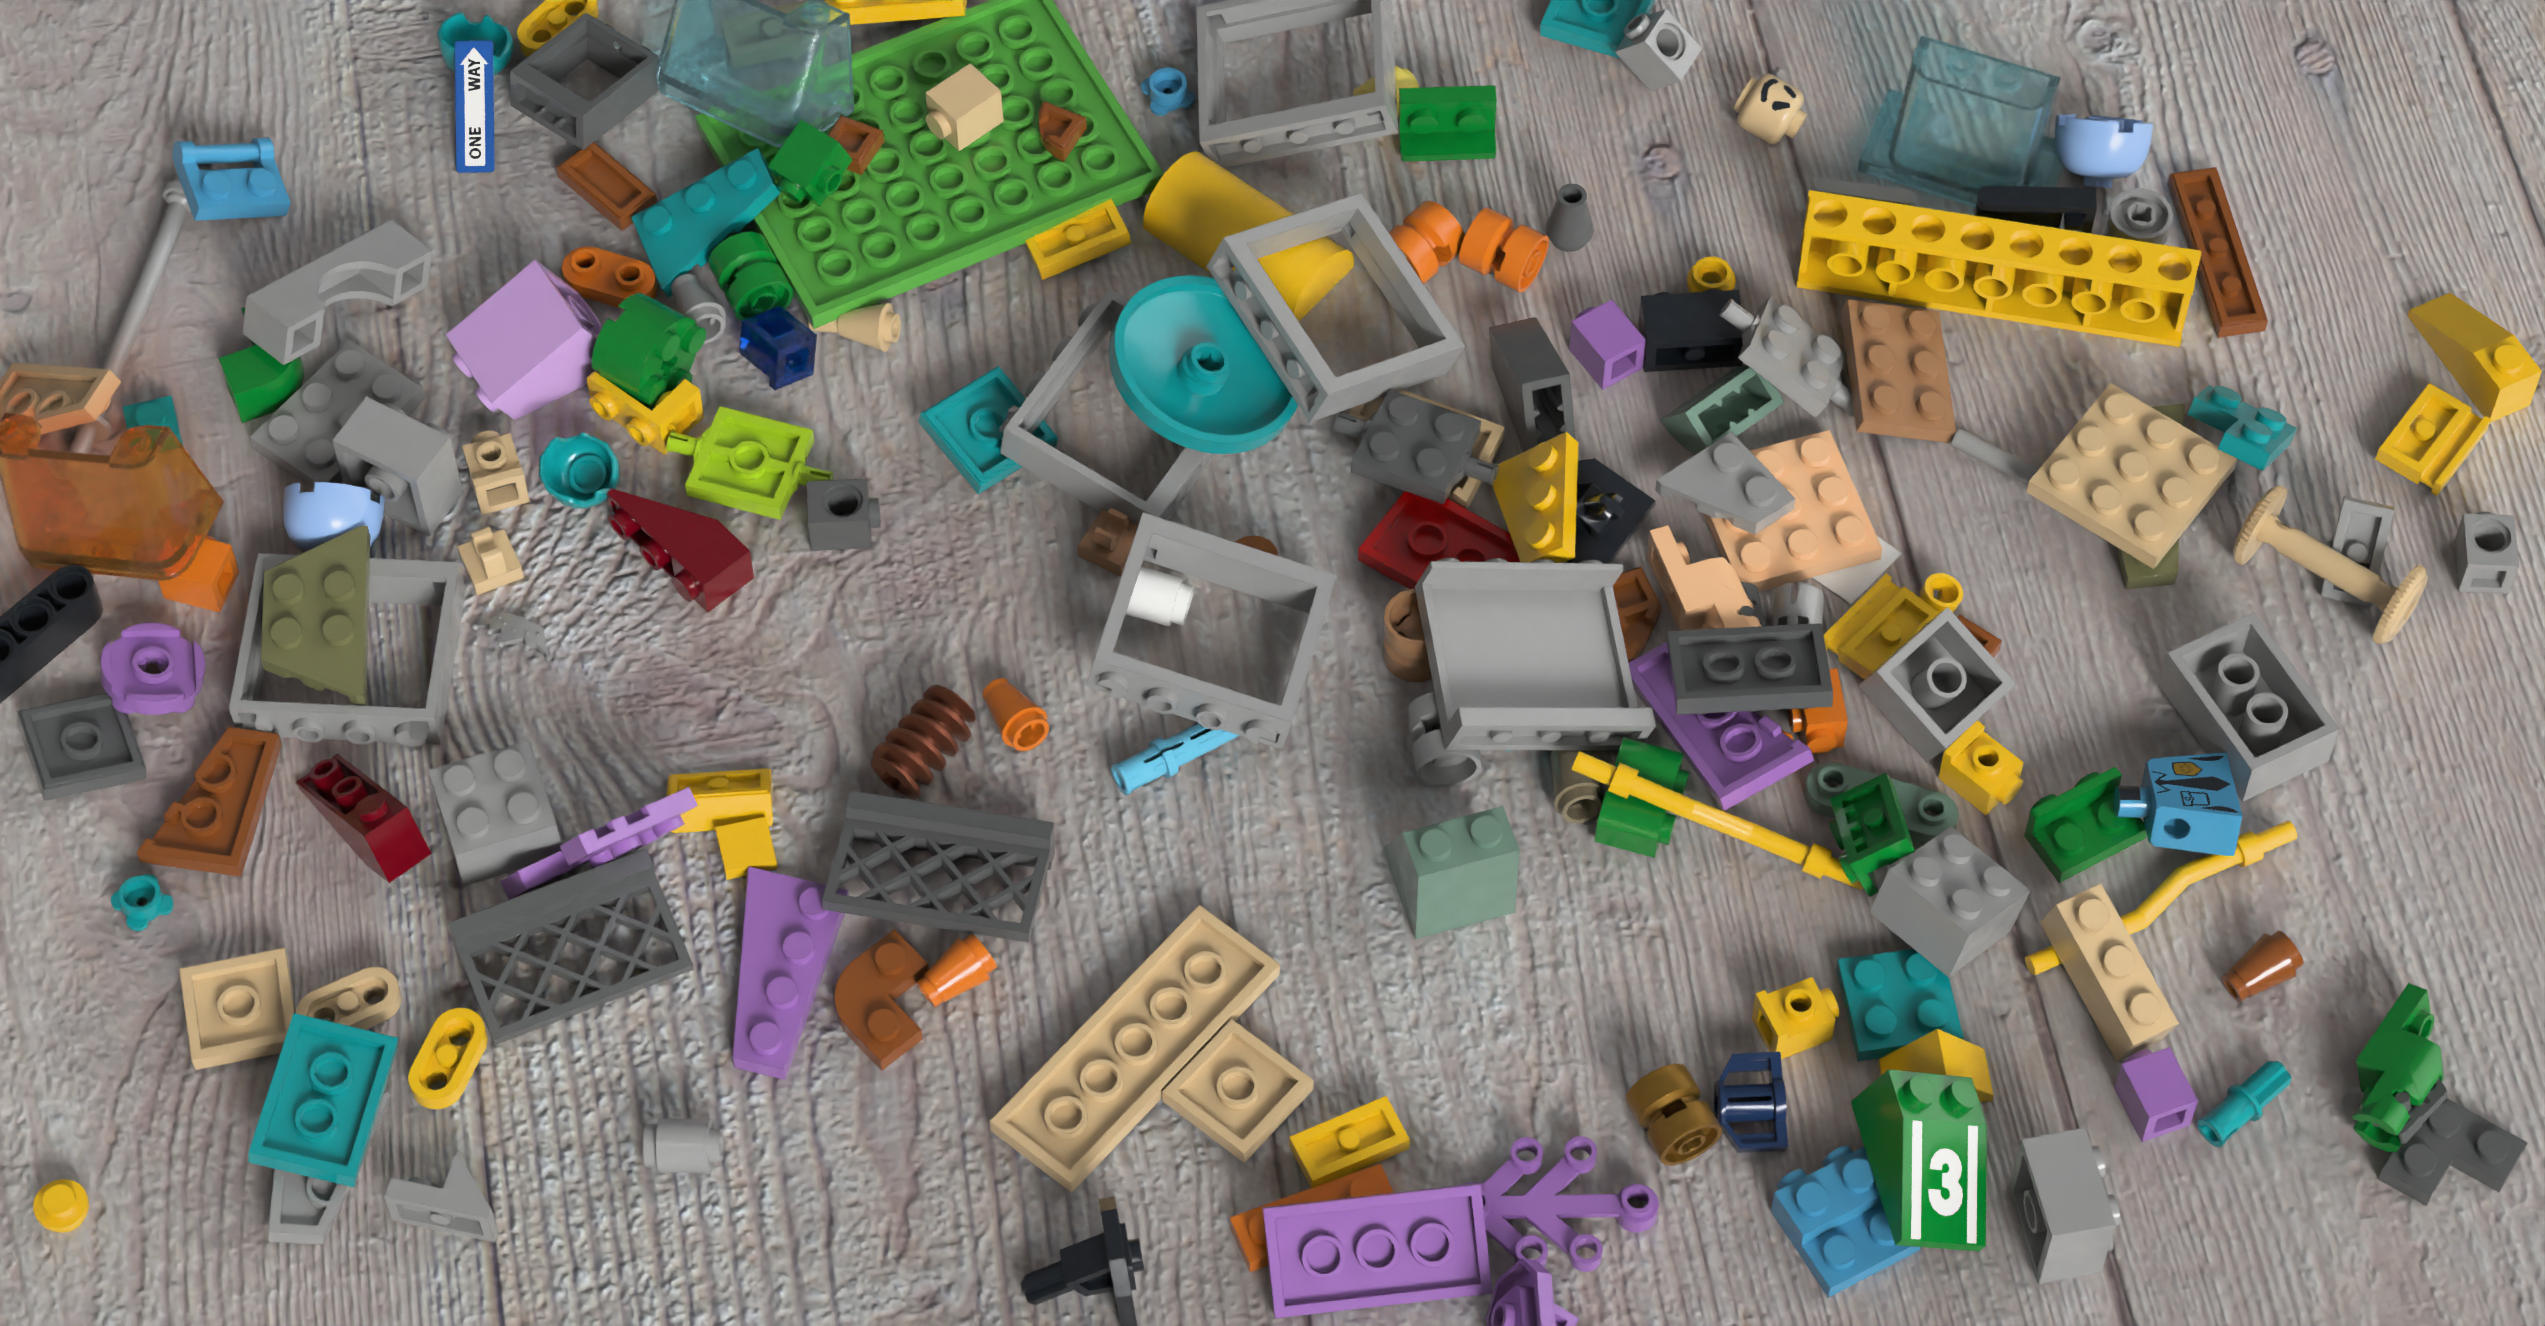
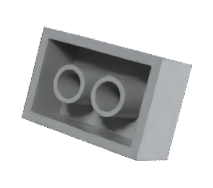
(2249, 703)

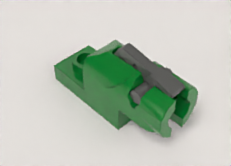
(2400, 1074)

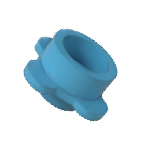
(1167, 81)

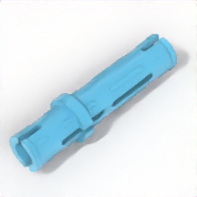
(1166, 756)

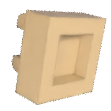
(489, 560)

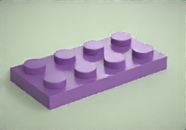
(1377, 1250)

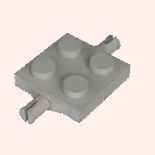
(1791, 355)

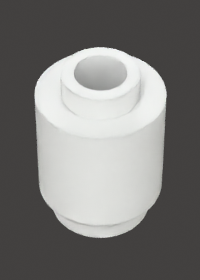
(1160, 598)

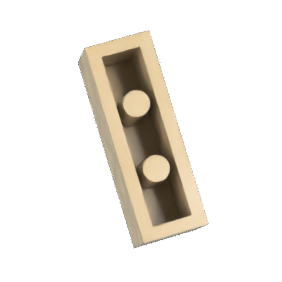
(2109, 972)

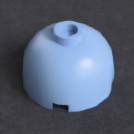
(2102, 147)
(329, 512)

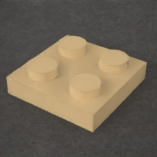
(237, 1007)
(1237, 1090)

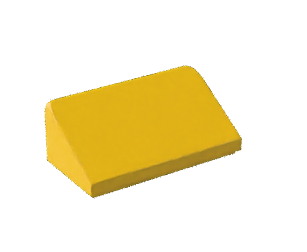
(724, 797)

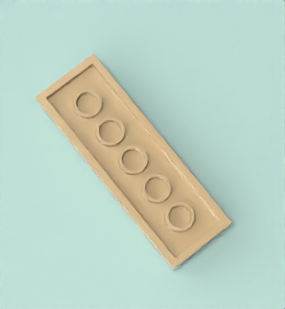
(1134, 1048)

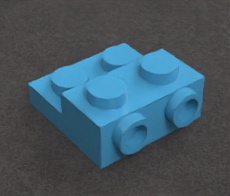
(1837, 1220)

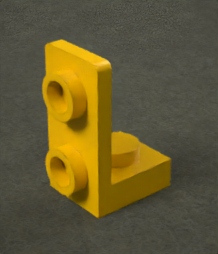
(673, 411)

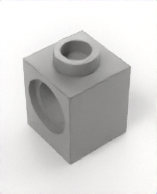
(1657, 49)
(2482, 569)

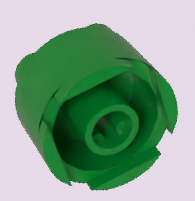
(647, 349)

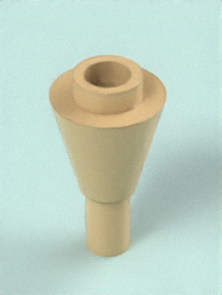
(871, 326)

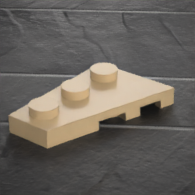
(56, 394)

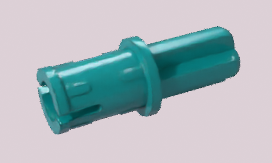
(2244, 1103)

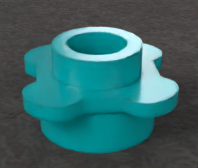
(138, 889)

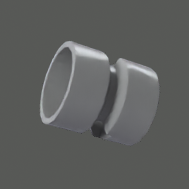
(2140, 216)
(1431, 761)

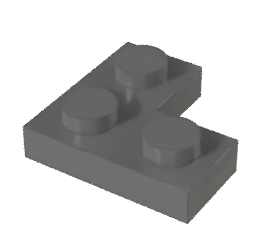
(2453, 1139)

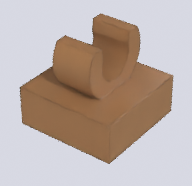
(1108, 541)

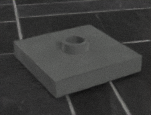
(80, 746)

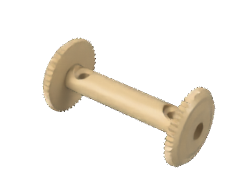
(2265, 527)

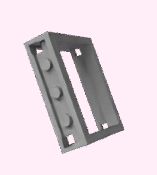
(1296, 128)
(1285, 339)
(1062, 469)
(1232, 567)
(389, 582)

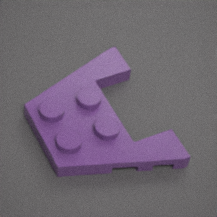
(606, 842)

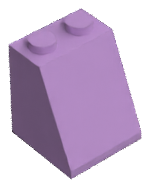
(527, 342)

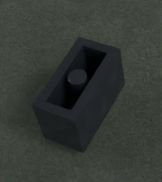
(1687, 331)

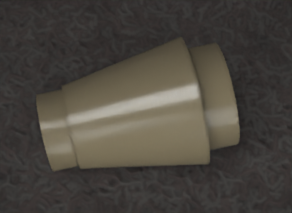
(1574, 794)

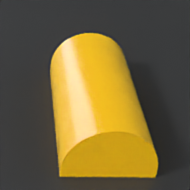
(1203, 203)

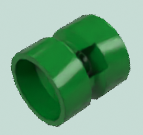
(749, 275)

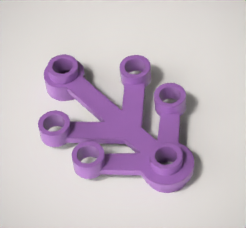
(1544, 1206)

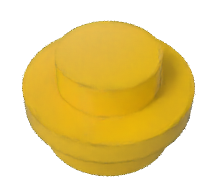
(61, 1205)

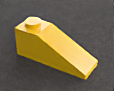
(2479, 355)

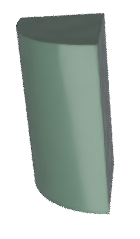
(1721, 408)

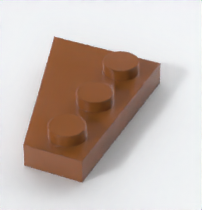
(221, 809)

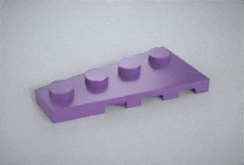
(1727, 750)

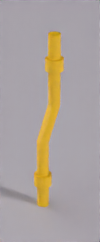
(1625, 782)
(2248, 850)

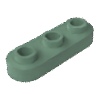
(1912, 798)

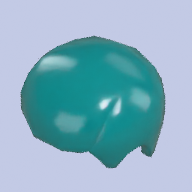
(461, 29)
(579, 470)

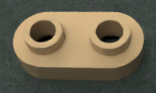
(348, 998)

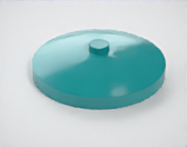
(1196, 369)

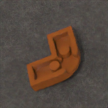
(867, 998)

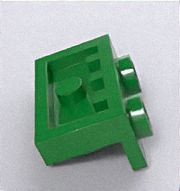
(1447, 123)
(2080, 826)
(1869, 830)

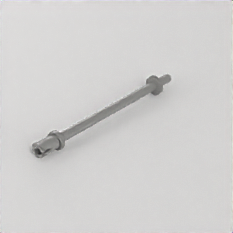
(138, 306)

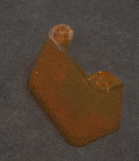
(112, 513)

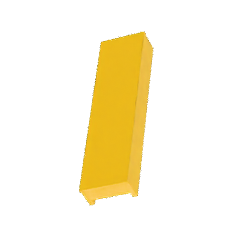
(1996, 268)

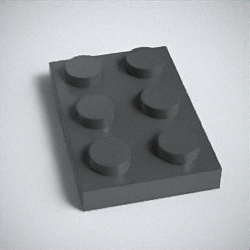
(1749, 669)

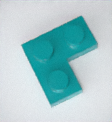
(2249, 432)

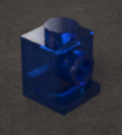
(778, 346)

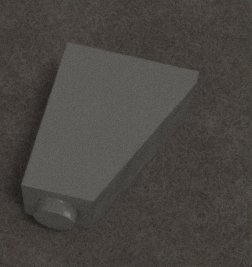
(1532, 382)

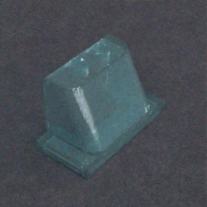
(1965, 125)

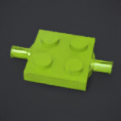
(748, 462)

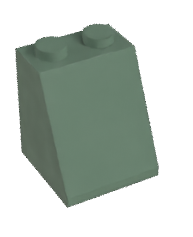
(1456, 871)

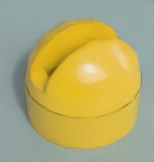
(1949, 592)

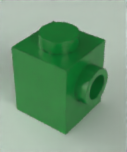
(809, 164)

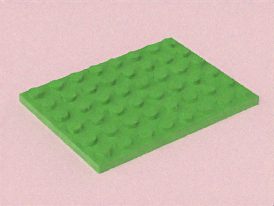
(920, 199)

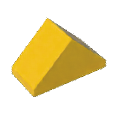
(1943, 1055)

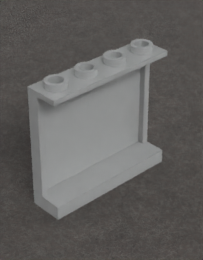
(1528, 656)

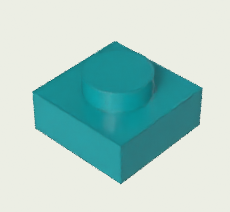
(153, 412)

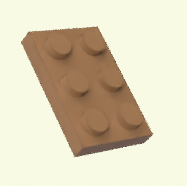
(1898, 371)

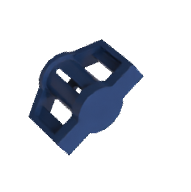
(1753, 1103)

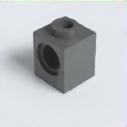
(835, 497)

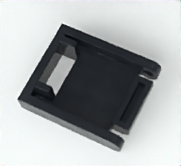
(2039, 206)

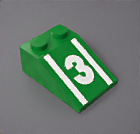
(1927, 1157)

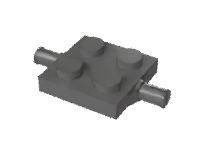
(1416, 446)

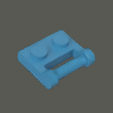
(231, 191)

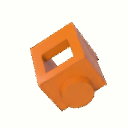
(1822, 726)

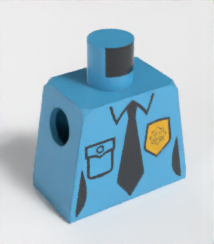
(2185, 803)

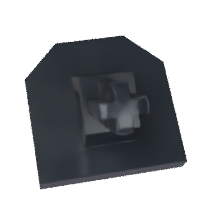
(1606, 512)
(1093, 1267)

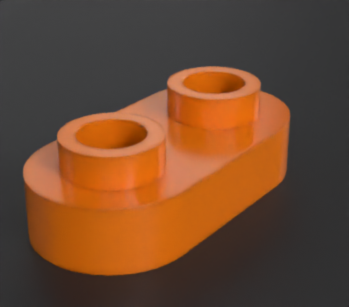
(606, 275)

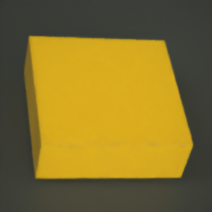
(746, 845)

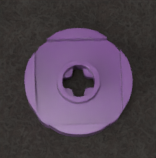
(146, 693)

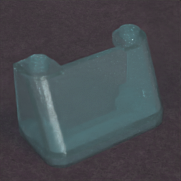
(759, 64)

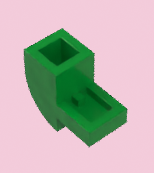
(259, 381)

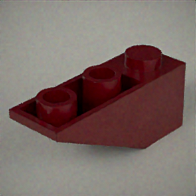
(691, 548)
(365, 817)

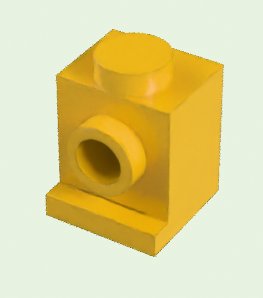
(1981, 769)
(1785, 1027)

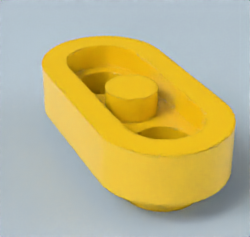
(549, 20)
(445, 1061)

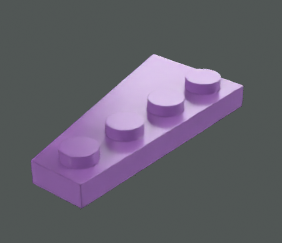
(780, 967)

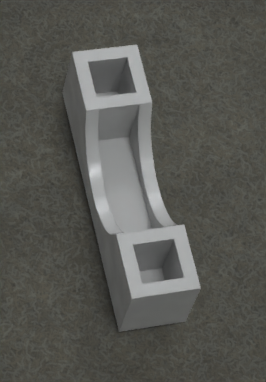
(376, 266)

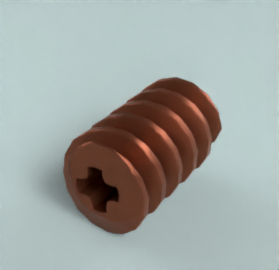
(921, 740)

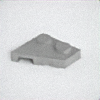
(1729, 485)

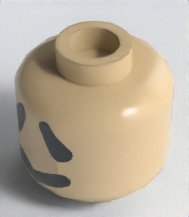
(1770, 109)

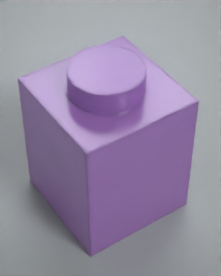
(1606, 344)
(2155, 1093)

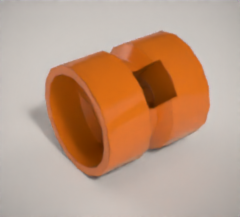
(1428, 238)
(1500, 248)

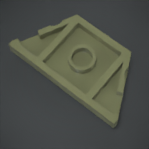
(320, 616)

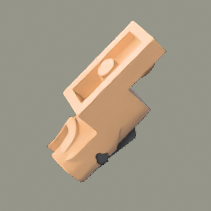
(1702, 592)

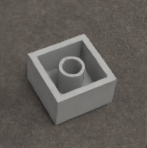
(401, 461)
(1937, 684)
(495, 812)
(1949, 901)
(2063, 1205)

